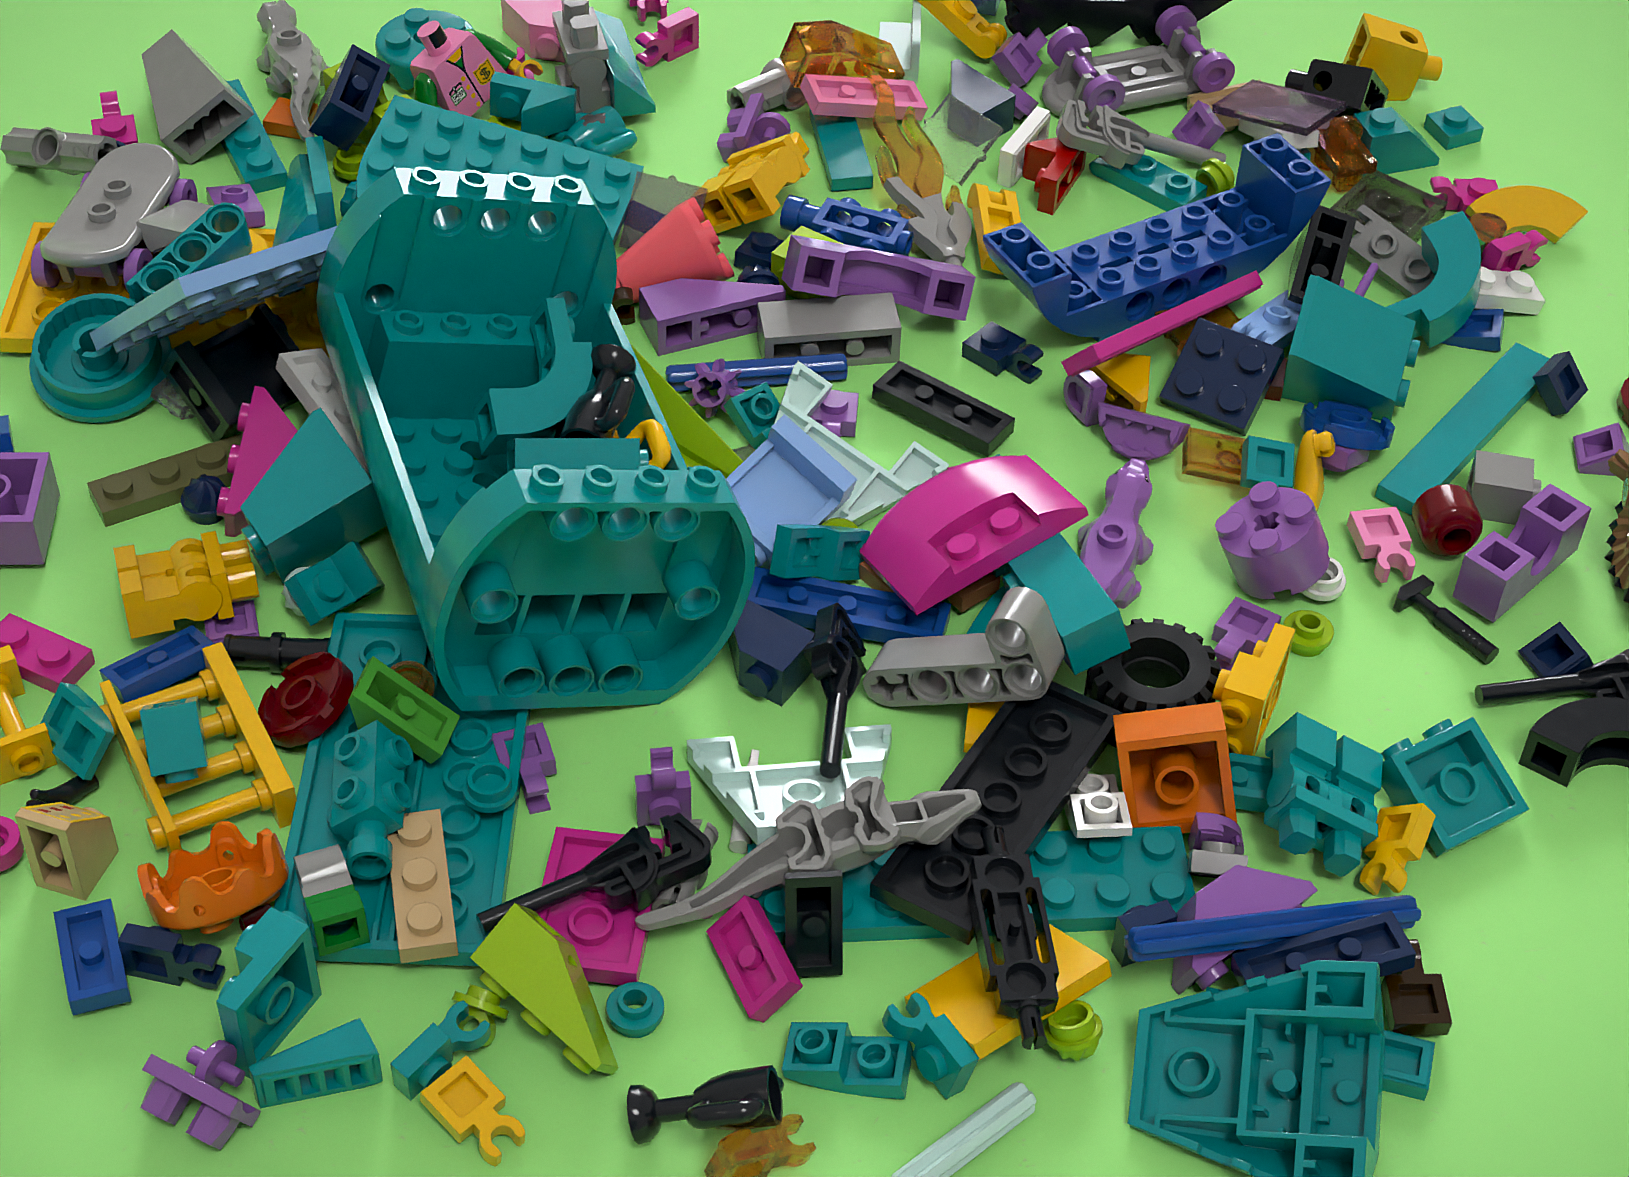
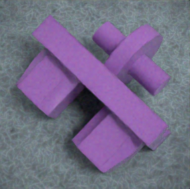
(751, 127)
(175, 1086)

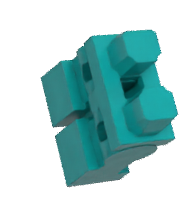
(1322, 792)

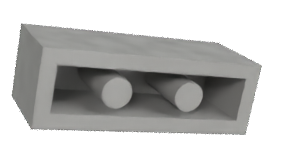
(856, 325)

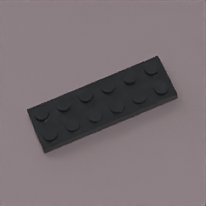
(1024, 778)

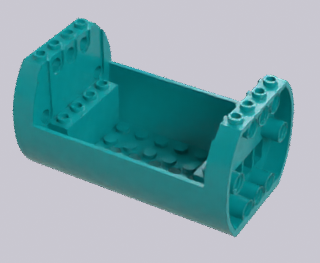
(541, 575)

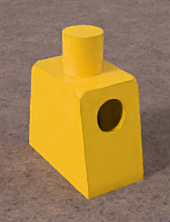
(1394, 53)

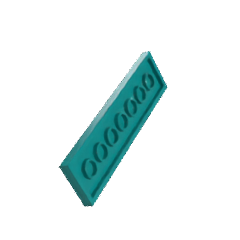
(1081, 881)

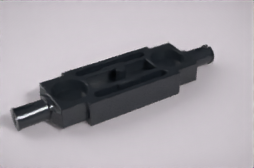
(1020, 981)

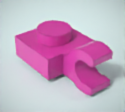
(113, 124)
(1462, 191)

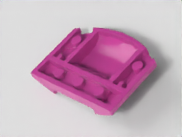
(966, 527)

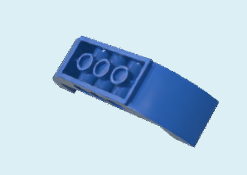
(1170, 257)

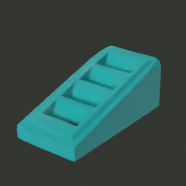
(318, 1067)

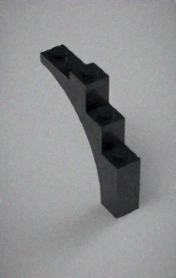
(1098, 17)

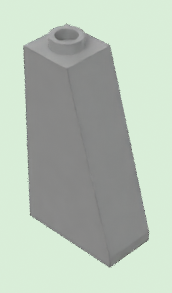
(190, 98)

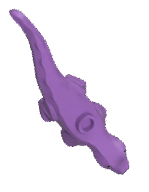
(1115, 540)

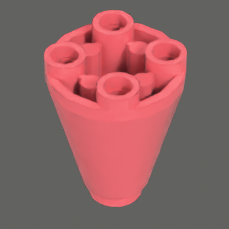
(674, 250)

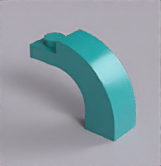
(1448, 301)
(542, 407)

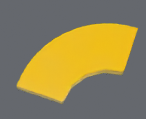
(1531, 209)

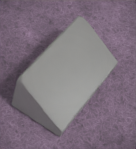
(168, 223)

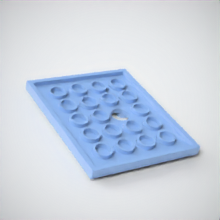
(216, 290)

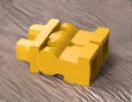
(752, 180)
(184, 582)

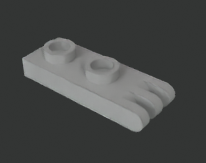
(1394, 252)

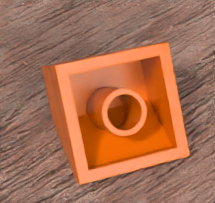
(1175, 765)

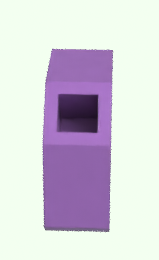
(1233, 893)

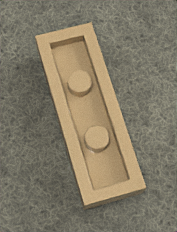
(422, 889)

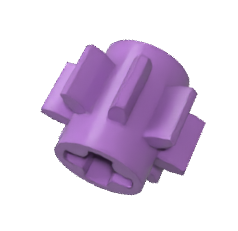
(704, 382)

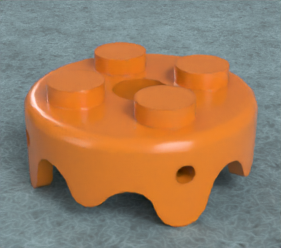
(212, 885)

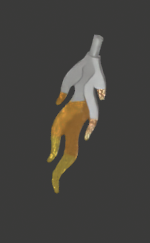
(918, 180)

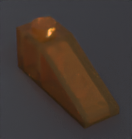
(836, 51)

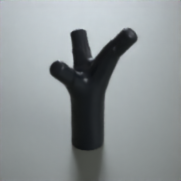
(66, 792)

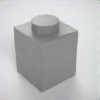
(1501, 485)

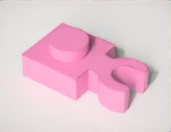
(1385, 537)

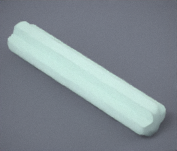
(972, 1134)

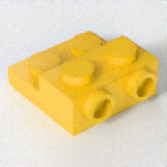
(1253, 690)

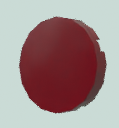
(307, 700)

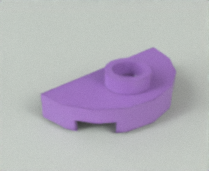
(1140, 433)

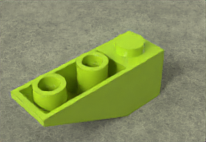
(545, 975)

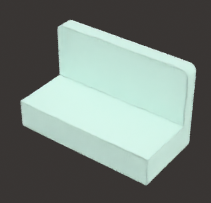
(905, 41)

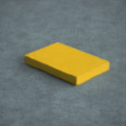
(973, 1011)

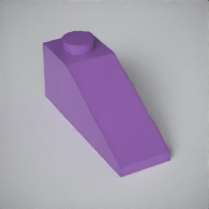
(701, 311)

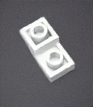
(1098, 808)

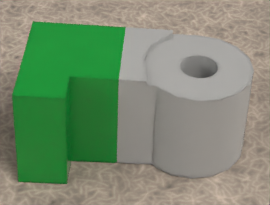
(330, 899)

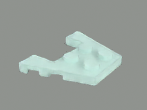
(875, 486)
(763, 792)

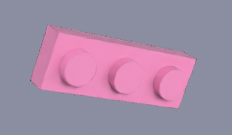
(857, 96)

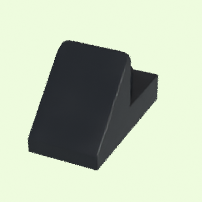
(813, 922)

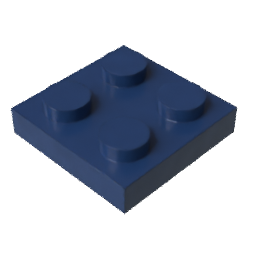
(1222, 376)

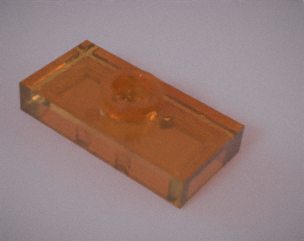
(1212, 455)

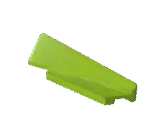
(693, 436)

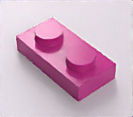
(44, 655)
(754, 959)

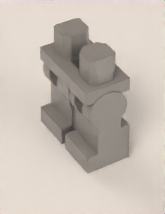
(583, 53)

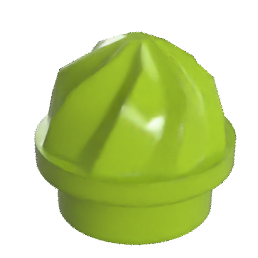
(1074, 1030)

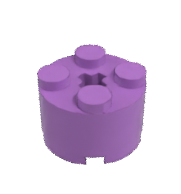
(1274, 541)

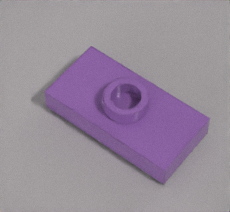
(243, 197)

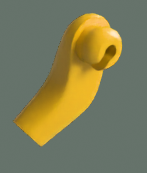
(1309, 468)

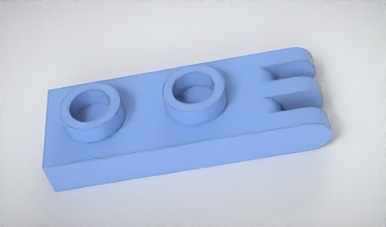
(1272, 322)

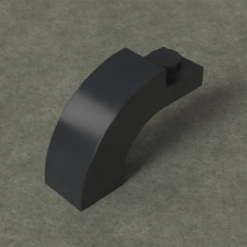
(1578, 738)

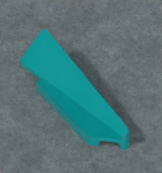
(623, 74)
(307, 195)

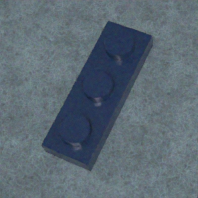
(1366, 939)

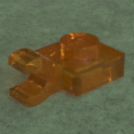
(759, 1152)

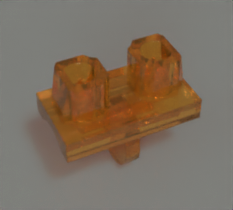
(1344, 153)

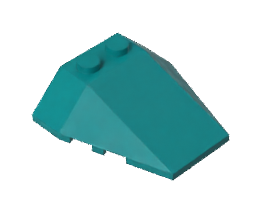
(1269, 1072)

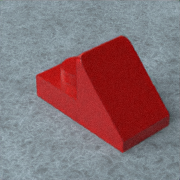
(1053, 170)

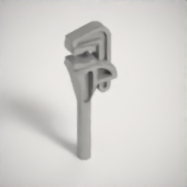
(1119, 138)

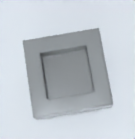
(1214, 859)

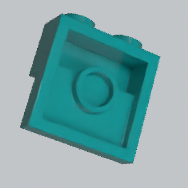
(1456, 779)
(273, 987)

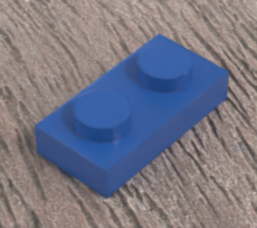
(158, 665)
(91, 957)

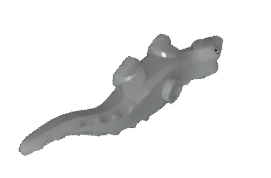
(291, 61)
(826, 840)

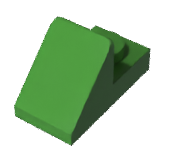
(403, 709)

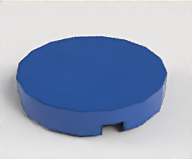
(1348, 424)

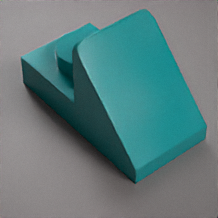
(538, 105)
(334, 583)

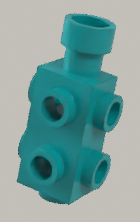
(369, 796)

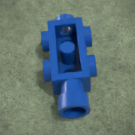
(861, 228)

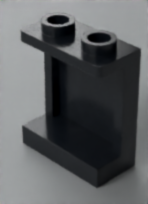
(226, 368)

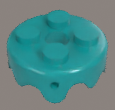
(399, 44)

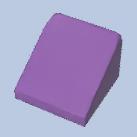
(1597, 447)

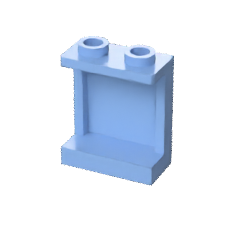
(788, 483)

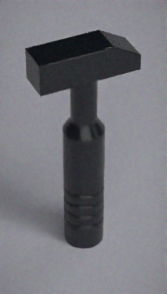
(1416, 593)

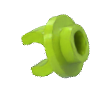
(482, 1006)

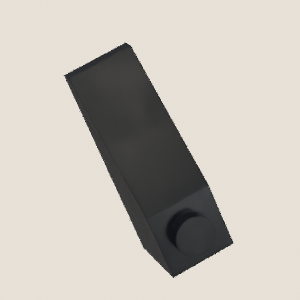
(1320, 250)

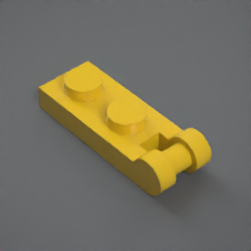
(968, 25)
(991, 213)

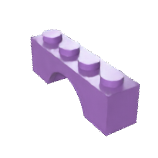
(850, 270)

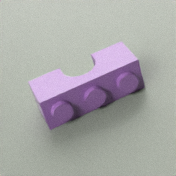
(1505, 570)

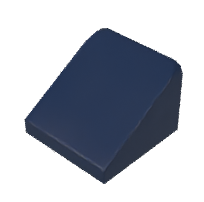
(1555, 653)

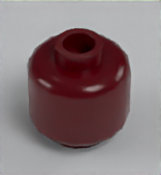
(1447, 519)

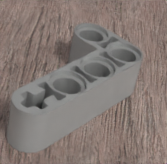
(1005, 663)

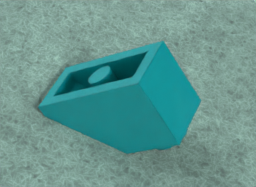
(1394, 142)
(174, 739)

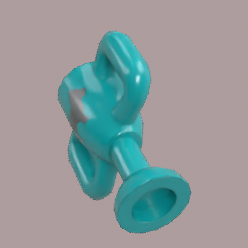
(598, 132)

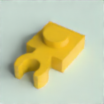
(1400, 839)
(469, 1104)

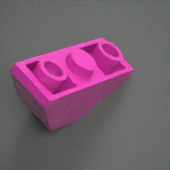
(264, 438)

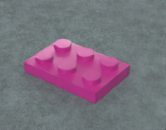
(603, 937)

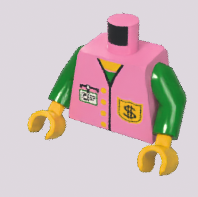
(458, 67)

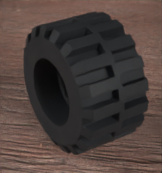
(1158, 658)

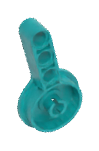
(113, 385)

